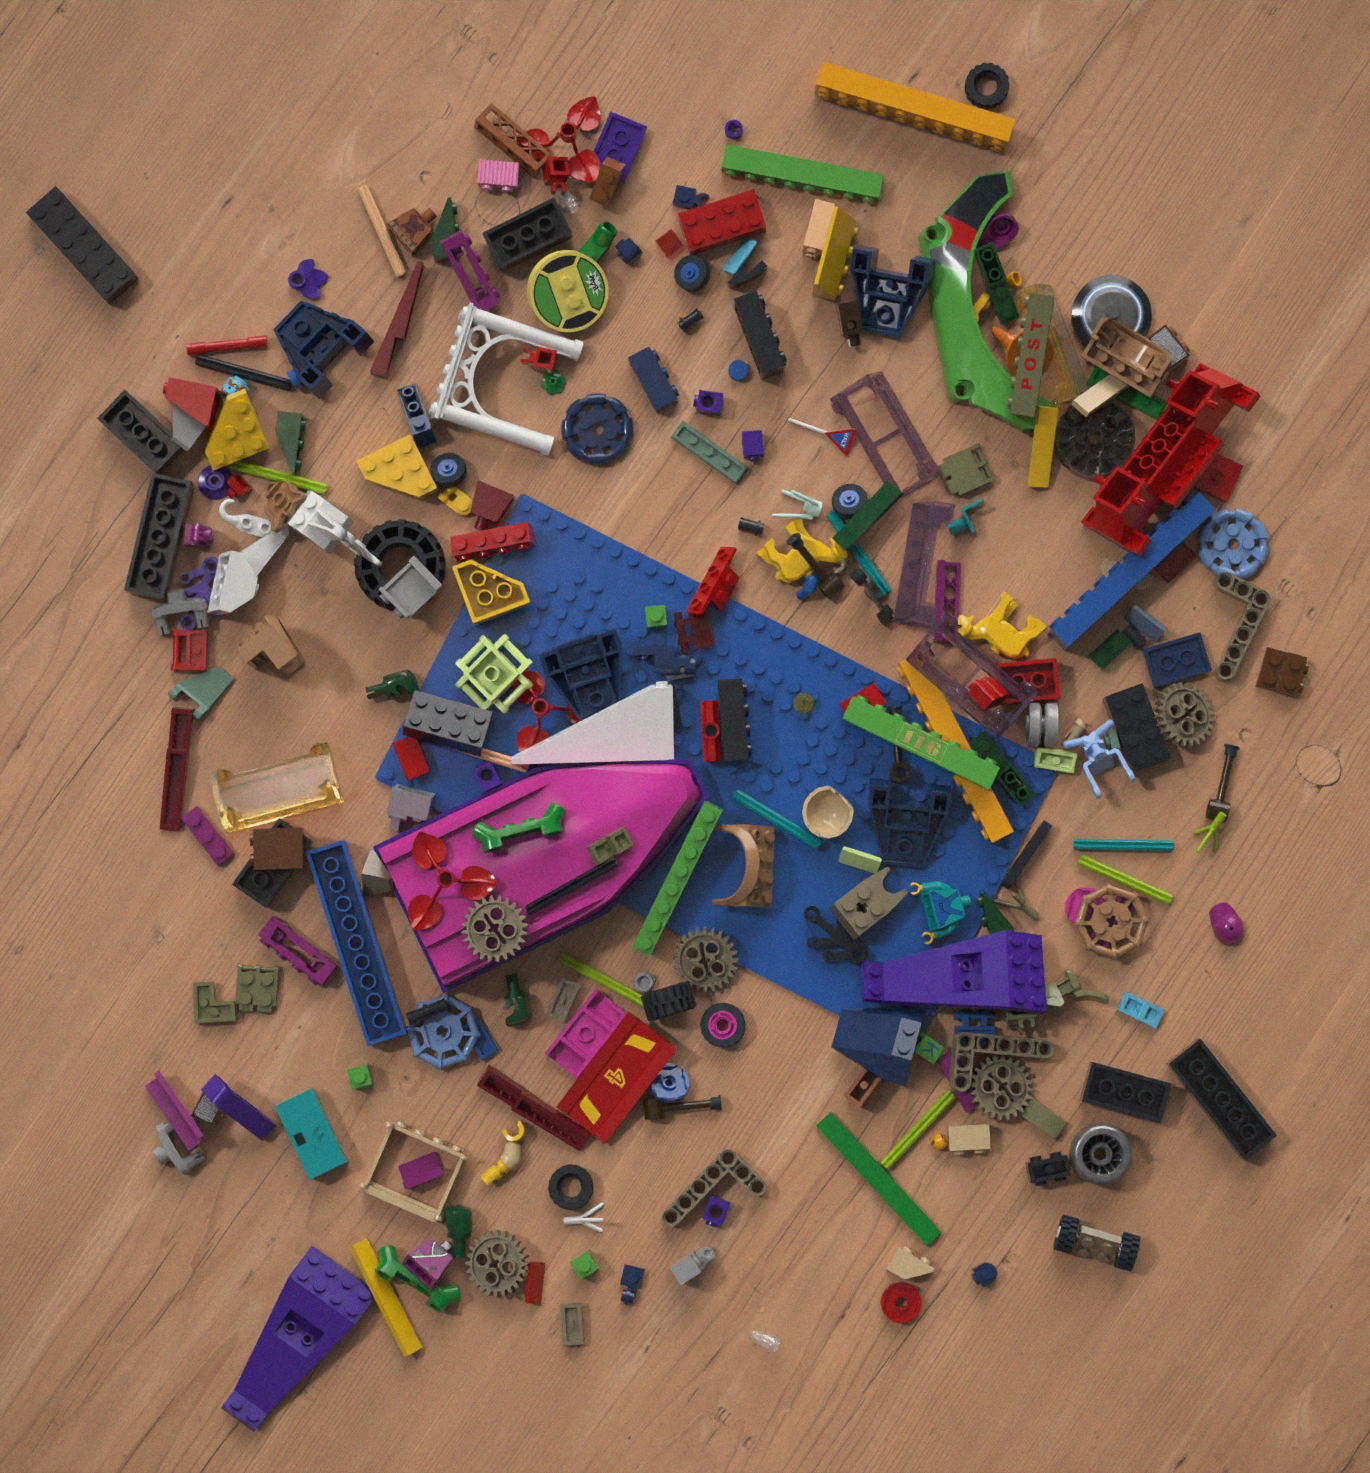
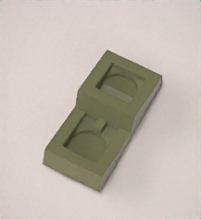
(609, 845)
(1043, 1119)

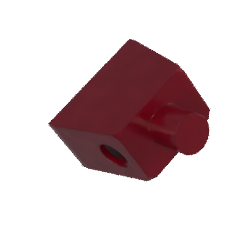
(489, 504)

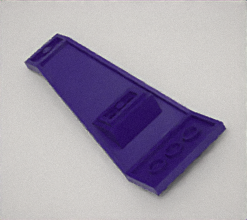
(1001, 973)
(320, 1305)

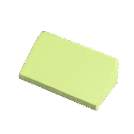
(1055, 759)
(859, 859)

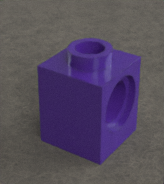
(715, 409)
(752, 445)
(487, 785)
(716, 1202)

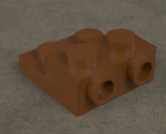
(1282, 672)

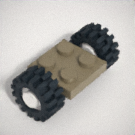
(1096, 1243)

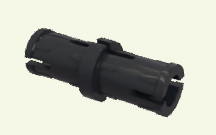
(427, 1011)

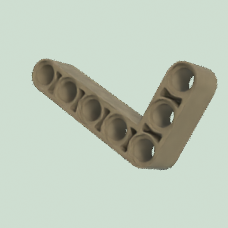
(1243, 624)
(992, 1047)
(710, 1183)

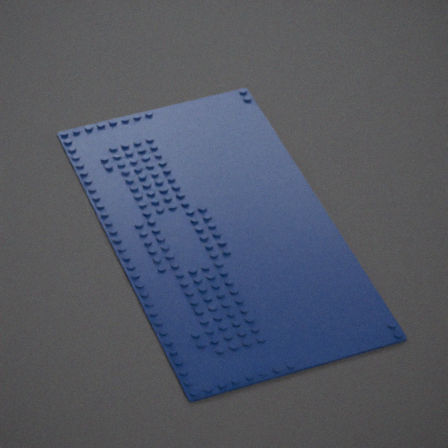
(595, 584)

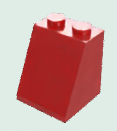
(195, 399)

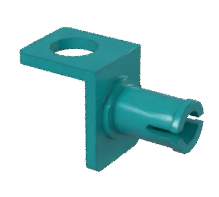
(964, 522)

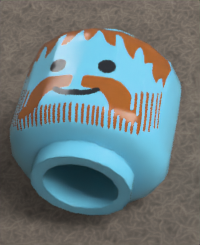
(233, 385)

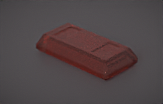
(1175, 562)

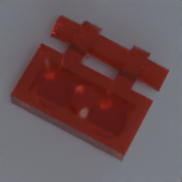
(700, 628)

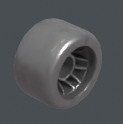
(1115, 1161)

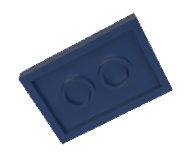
(1176, 660)

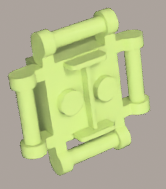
(493, 673)

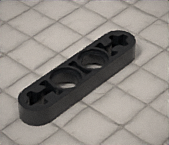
(1026, 854)

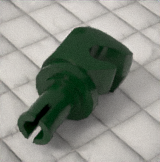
(391, 681)
(519, 999)
(459, 1227)

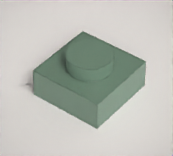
(1111, 739)

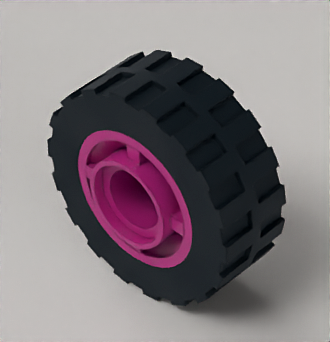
(710, 1029)

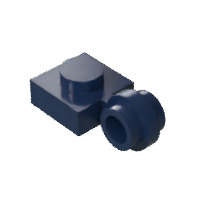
(631, 1277)

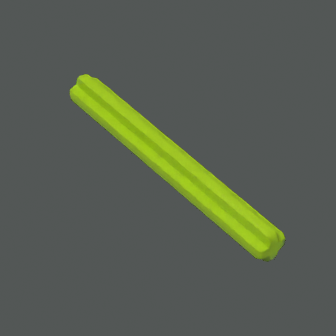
(278, 476)
(1125, 880)
(600, 978)
(918, 1129)

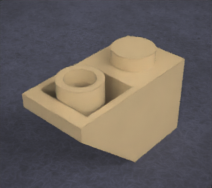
(907, 1265)

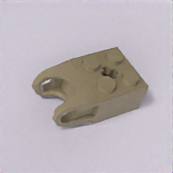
(872, 900)

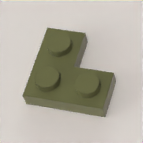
(206, 1008)

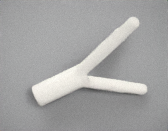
(585, 1221)

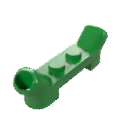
(599, 241)
(493, 839)
(390, 1267)

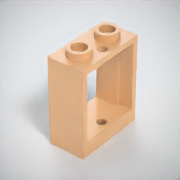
(818, 229)

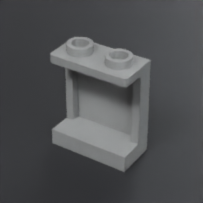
(410, 589)

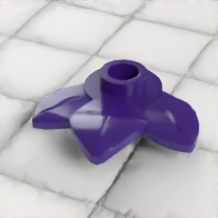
(310, 277)

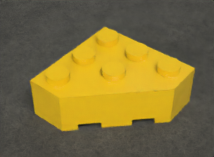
(235, 432)
(399, 469)
(488, 591)

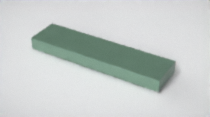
(709, 452)

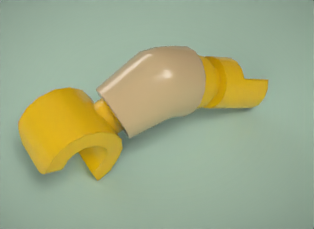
(510, 1158)

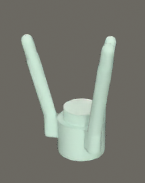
(811, 506)

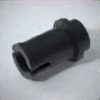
(690, 320)
(751, 526)
(1134, 636)

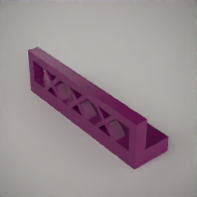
(940, 590)
(175, 1112)

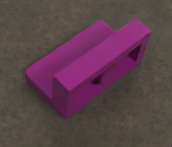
(421, 1170)

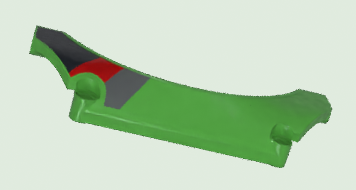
(962, 349)

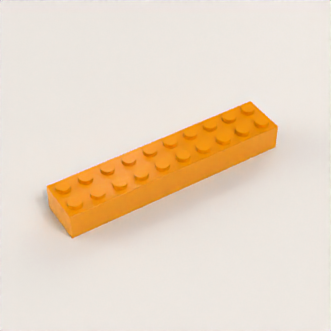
(914, 106)

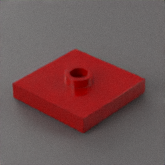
(1219, 478)

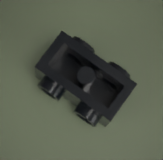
(1049, 1168)

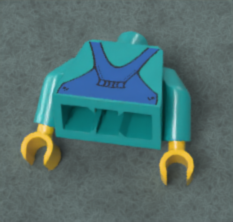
(942, 907)

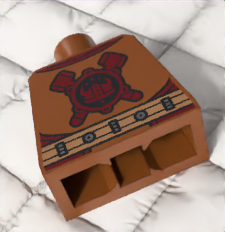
(412, 229)

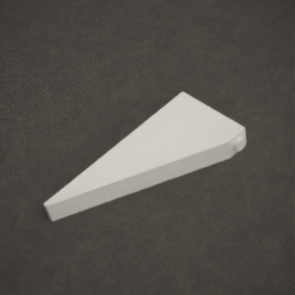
(626, 731)

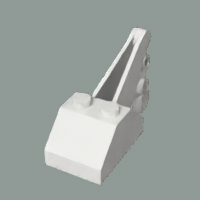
(326, 526)
(237, 572)

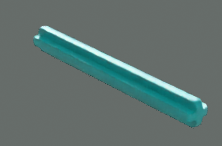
(862, 558)
(777, 819)
(1123, 844)

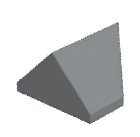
(185, 428)

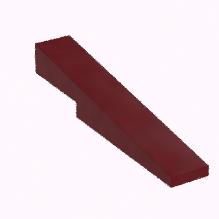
(399, 324)
(176, 768)
(532, 1108)

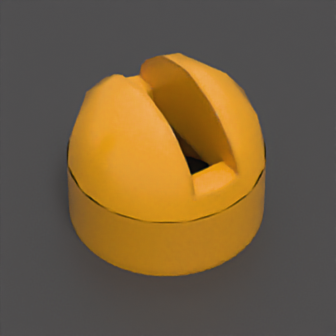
(1014, 279)
(939, 1142)

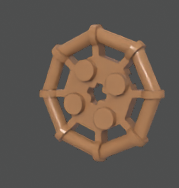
(1122, 916)

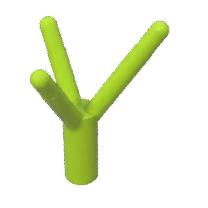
(1213, 829)

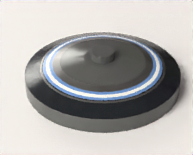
(1110, 298)

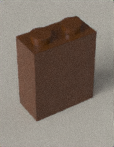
(277, 849)

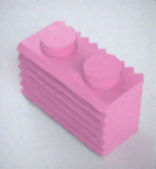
(498, 175)

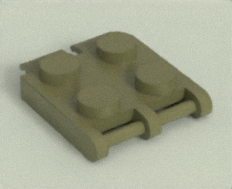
(965, 471)
(256, 988)

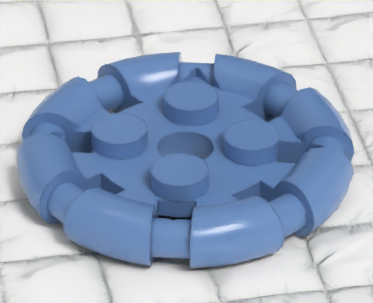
(1241, 535)

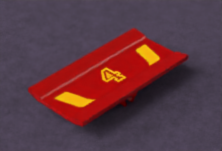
(616, 1077)

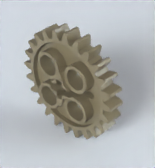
(1173, 700)
(480, 940)
(723, 955)
(1013, 1075)
(482, 1272)

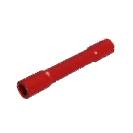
(203, 347)

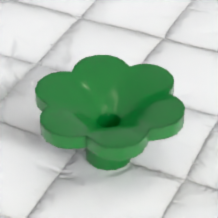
(554, 387)

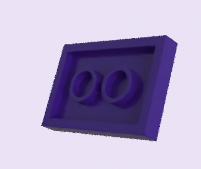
(620, 141)

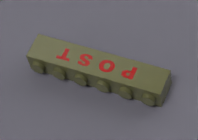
(1032, 354)

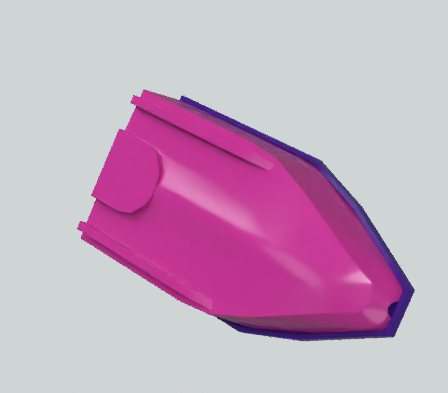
(599, 797)

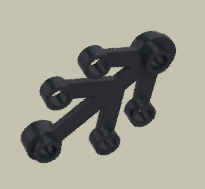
(886, 613)
(838, 938)

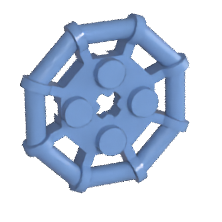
(453, 1036)

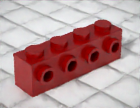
(492, 541)

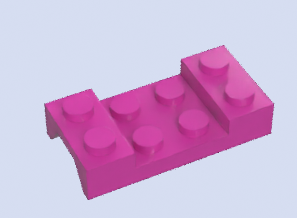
(585, 1033)

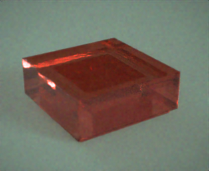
(669, 243)

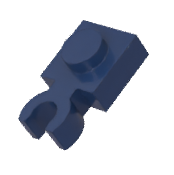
(686, 197)

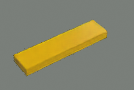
(1042, 446)

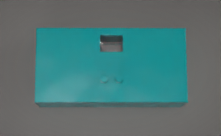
(311, 1133)

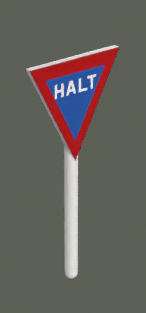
(842, 438)

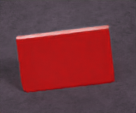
(411, 758)
(534, 1282)

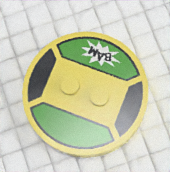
(567, 291)

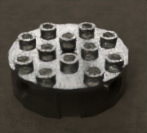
(1090, 457)

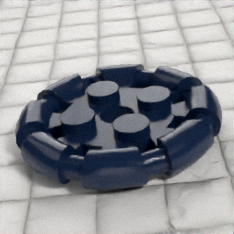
(588, 420)

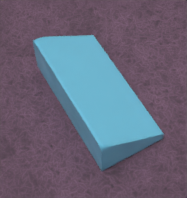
(740, 257)

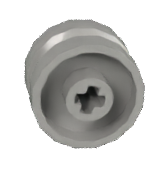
(1041, 724)

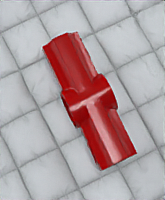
(710, 717)

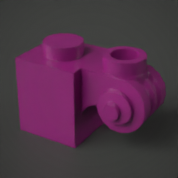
(198, 536)

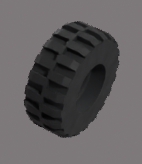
(393, 535)

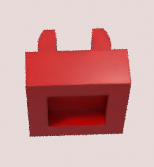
(238, 486)

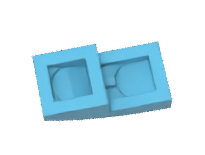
(1140, 1009)

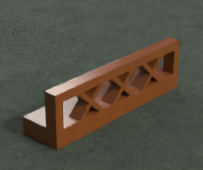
(505, 143)

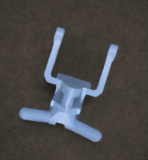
(1098, 756)

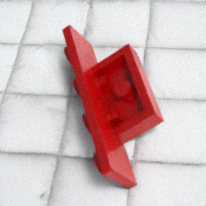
(717, 583)

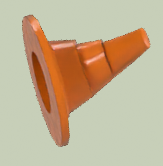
(1010, 343)

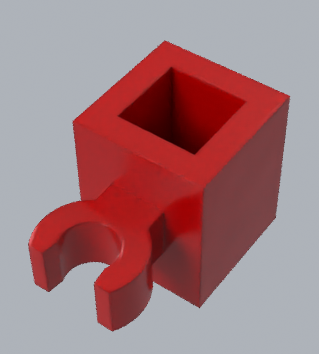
(556, 173)
(543, 360)

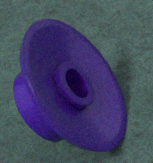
(218, 490)

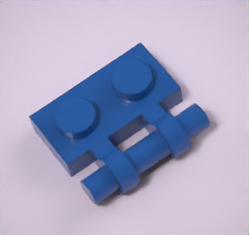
(965, 1016)

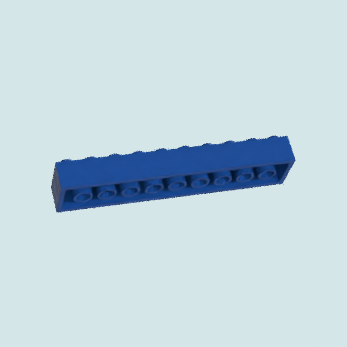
(1131, 571)
(356, 942)

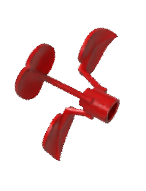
(581, 115)
(529, 734)
(476, 881)

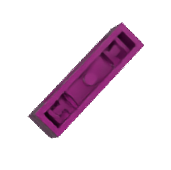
(454, 242)
(323, 971)

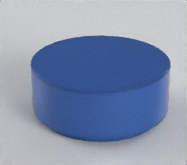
(738, 370)
(295, 381)

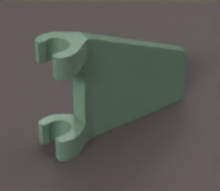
(203, 689)

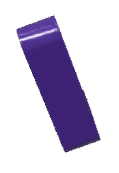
(237, 1107)

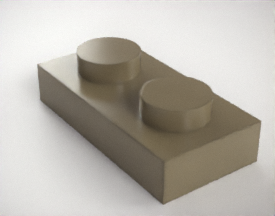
(562, 999)
(572, 1324)

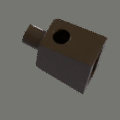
(850, 312)

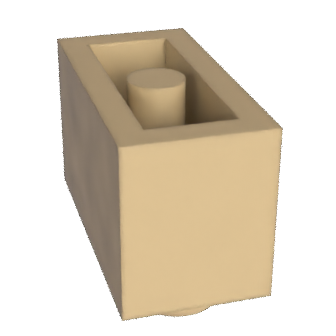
(968, 1137)

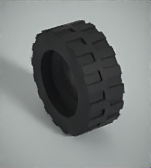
(976, 74)
(564, 1172)

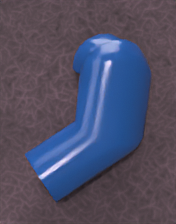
(809, 586)

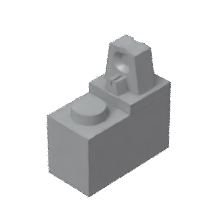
(407, 803)
(691, 1264)

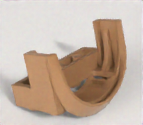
(1127, 356)
(271, 643)
(758, 878)

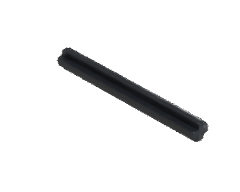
(243, 372)
(571, 886)

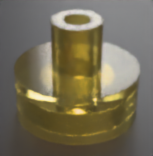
(803, 708)

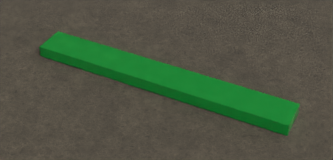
(878, 1178)

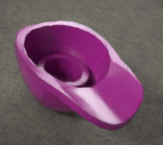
(999, 233)
(1222, 918)

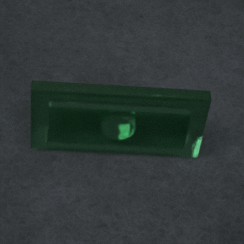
(1109, 649)

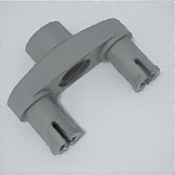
(177, 603)
(168, 1152)

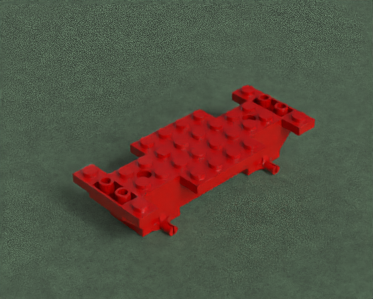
(1168, 457)

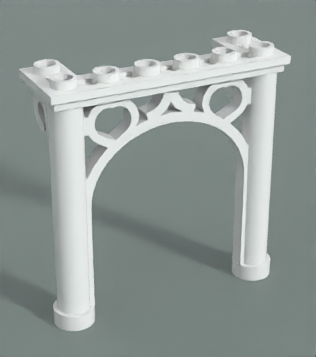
(482, 421)

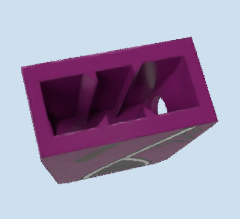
(429, 1261)

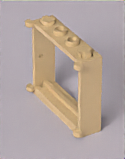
(402, 1200)

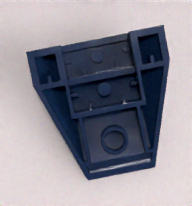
(586, 671)
(880, 1039)

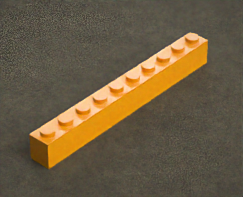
(942, 721)

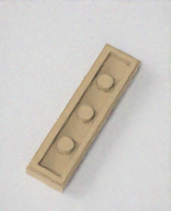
(1098, 395)

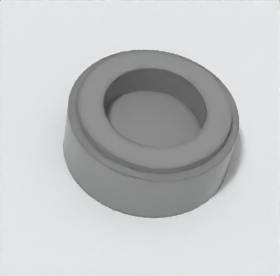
(643, 982)

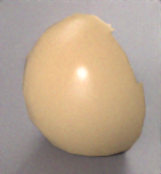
(827, 812)

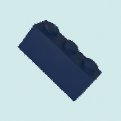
(653, 379)

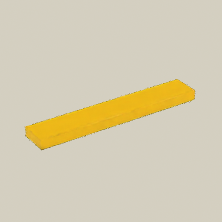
(385, 1298)

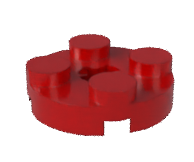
(905, 1313)

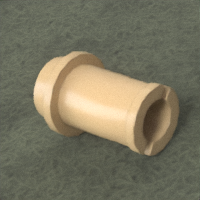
(1076, 729)

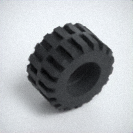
(668, 1001)

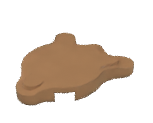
(282, 502)

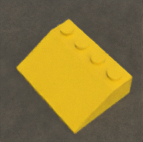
(834, 255)

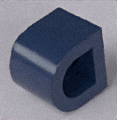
(628, 250)
(984, 1273)

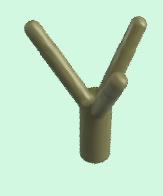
(1022, 903)

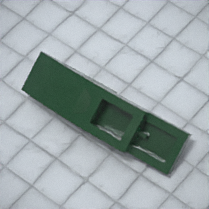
(996, 283)
(1007, 775)

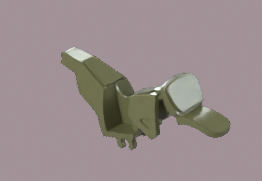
(1054, 1002)

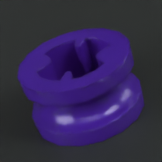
(736, 123)

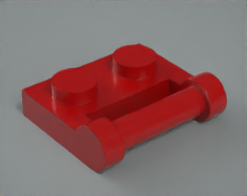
(195, 650)

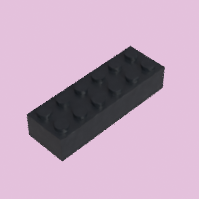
(82, 245)
(159, 537)
(1221, 1099)

